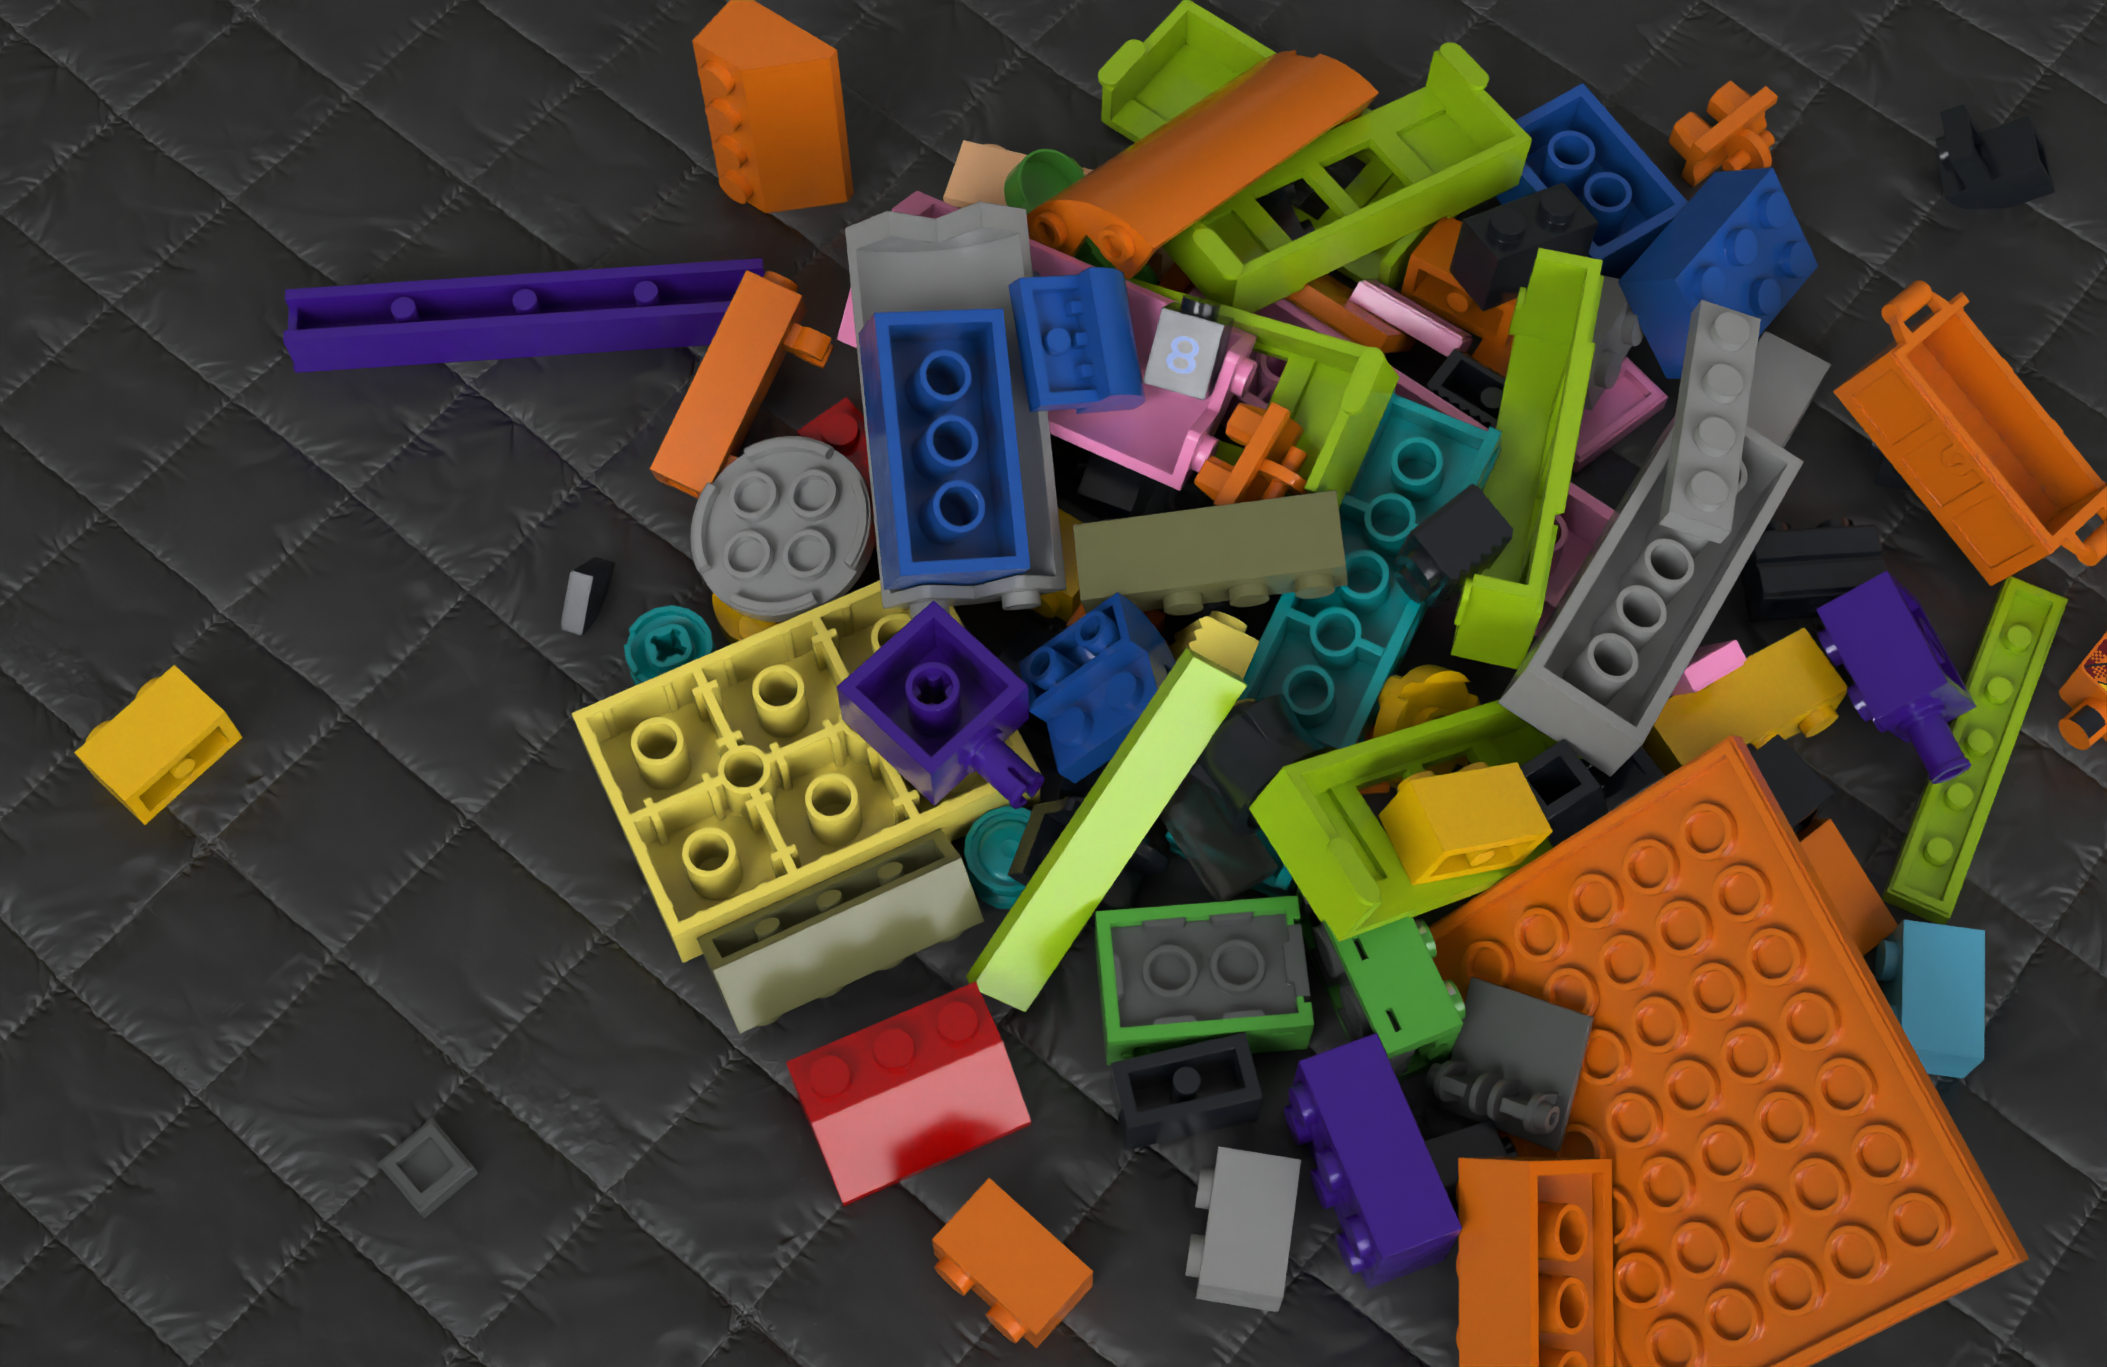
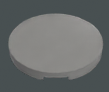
(783, 529)

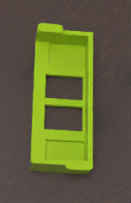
(1192, 58)
(1441, 142)
(1329, 388)
(1539, 442)
(1339, 846)

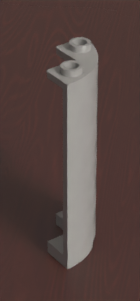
(964, 265)

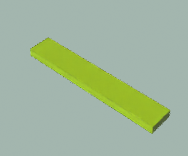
(1954, 812)
(1106, 829)

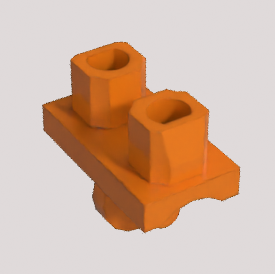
(1735, 142)
(1267, 464)

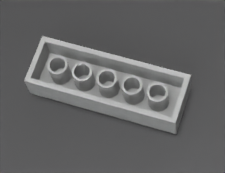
(1640, 610)

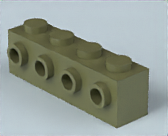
(1214, 554)
(841, 930)

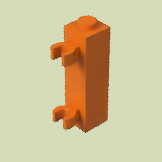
(735, 379)

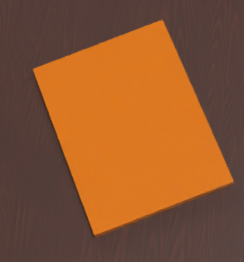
(1743, 1074)

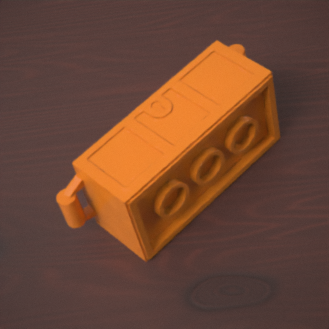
(1974, 440)

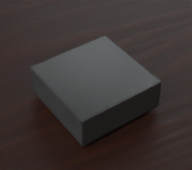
(428, 1168)

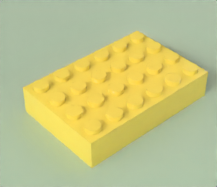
(750, 780)

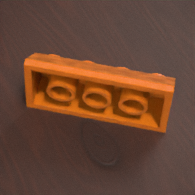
(773, 110)
(1535, 1262)

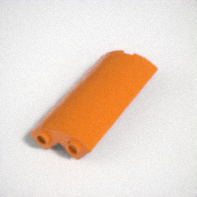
(1201, 158)

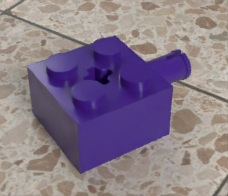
(1898, 670)
(969, 713)

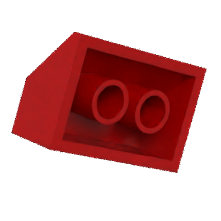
(909, 1093)

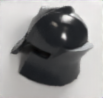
(1249, 752)

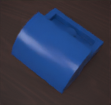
(1077, 342)
(1096, 683)

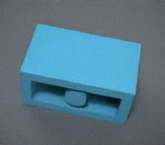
(1937, 992)

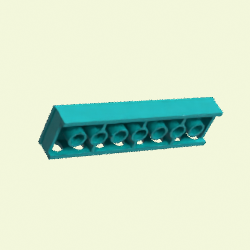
(1343, 647)

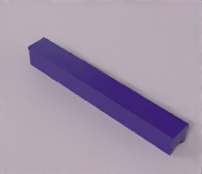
(510, 315)

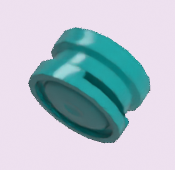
(665, 641)
(990, 852)

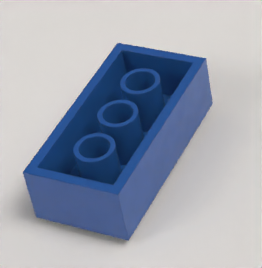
(943, 448)

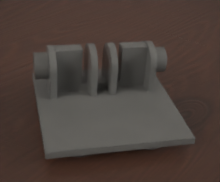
(1514, 1063)

